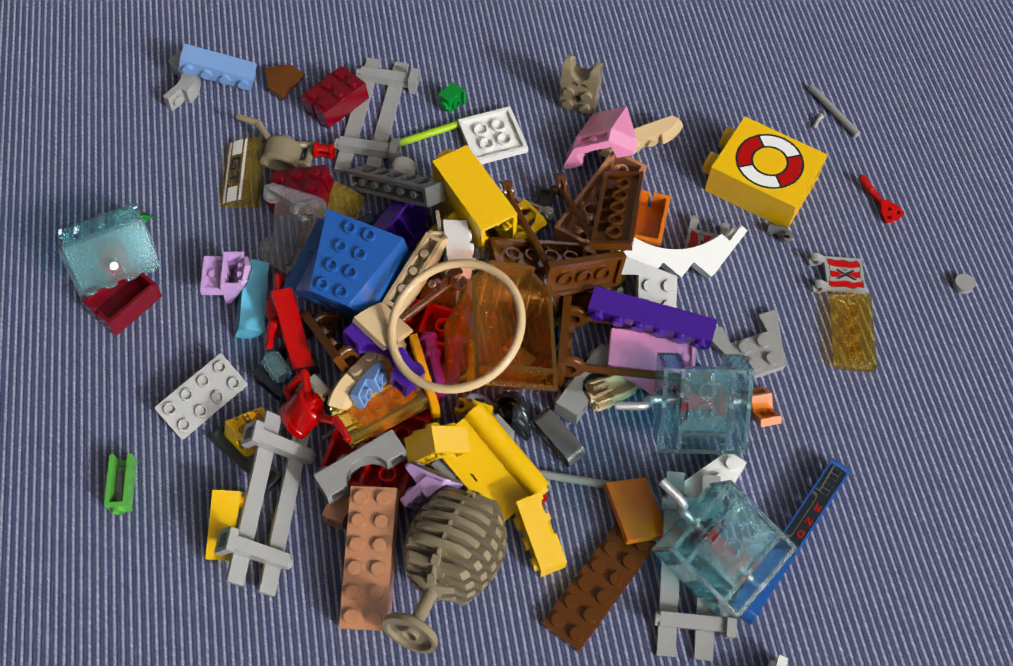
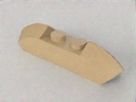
(653, 133)
(425, 255)
(340, 393)

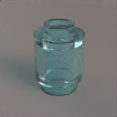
(276, 366)

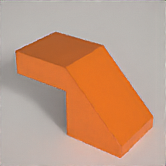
(762, 408)

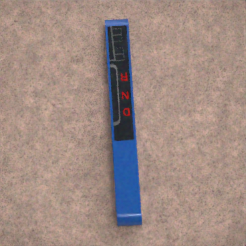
(802, 525)

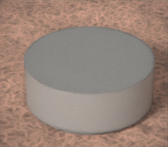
(964, 283)

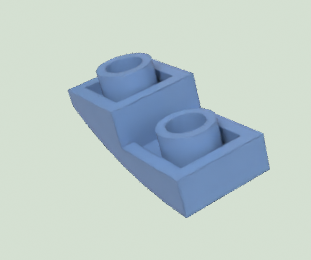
(370, 382)

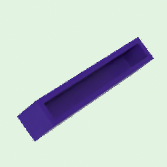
(652, 318)

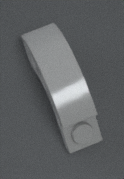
(185, 90)

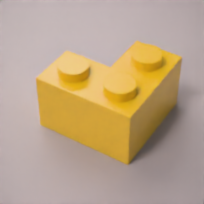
(437, 442)

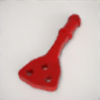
(884, 204)

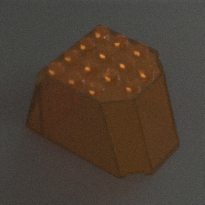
(485, 326)

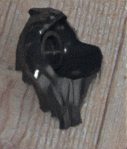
(514, 412)

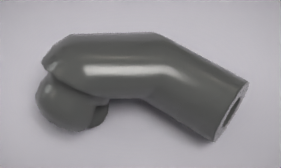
(781, 231)

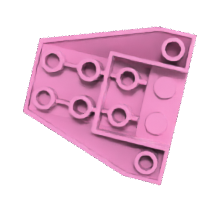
(604, 130)
(640, 351)

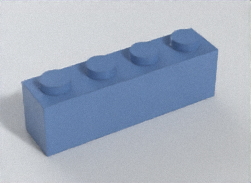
(217, 67)

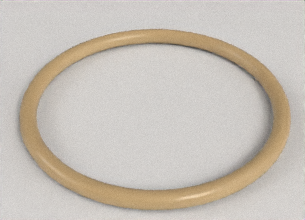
(495, 371)

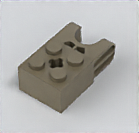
(580, 86)

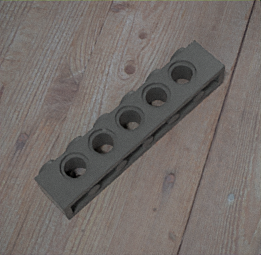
(396, 185)

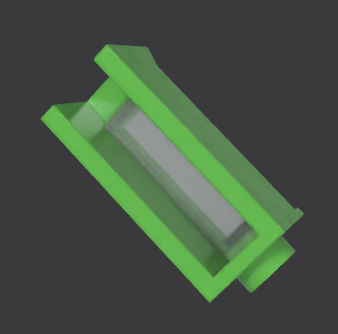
(120, 484)

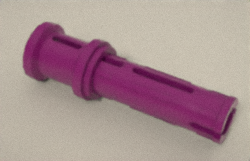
(432, 356)

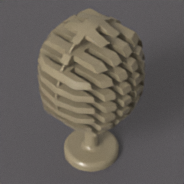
(449, 556)

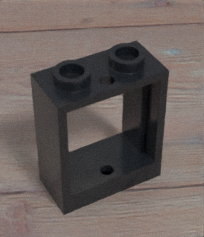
(271, 386)

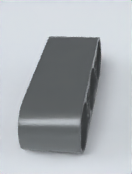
(558, 437)

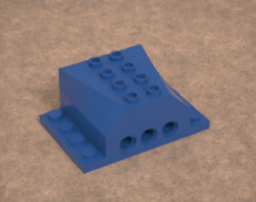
(347, 264)

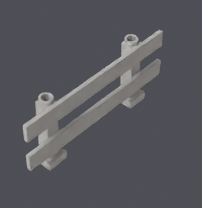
(379, 147)
(241, 540)
(667, 617)

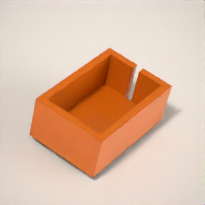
(652, 219)

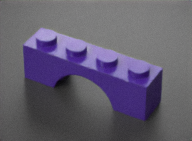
(362, 343)

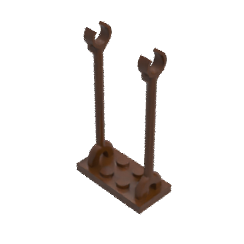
(572, 274)
(340, 355)
(574, 366)

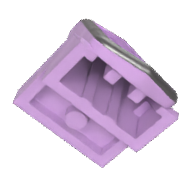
(225, 275)
(428, 483)

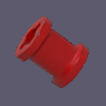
(324, 150)

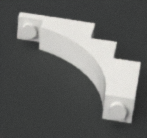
(703, 258)

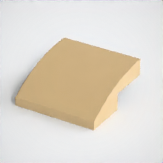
(374, 324)

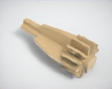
(605, 391)

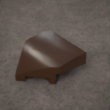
(282, 79)

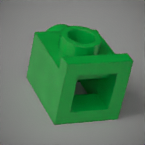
(451, 97)

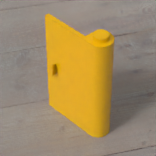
(496, 463)

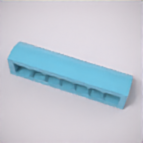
(252, 302)

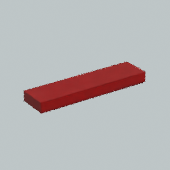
(291, 329)

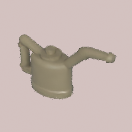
(281, 151)

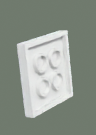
(493, 135)

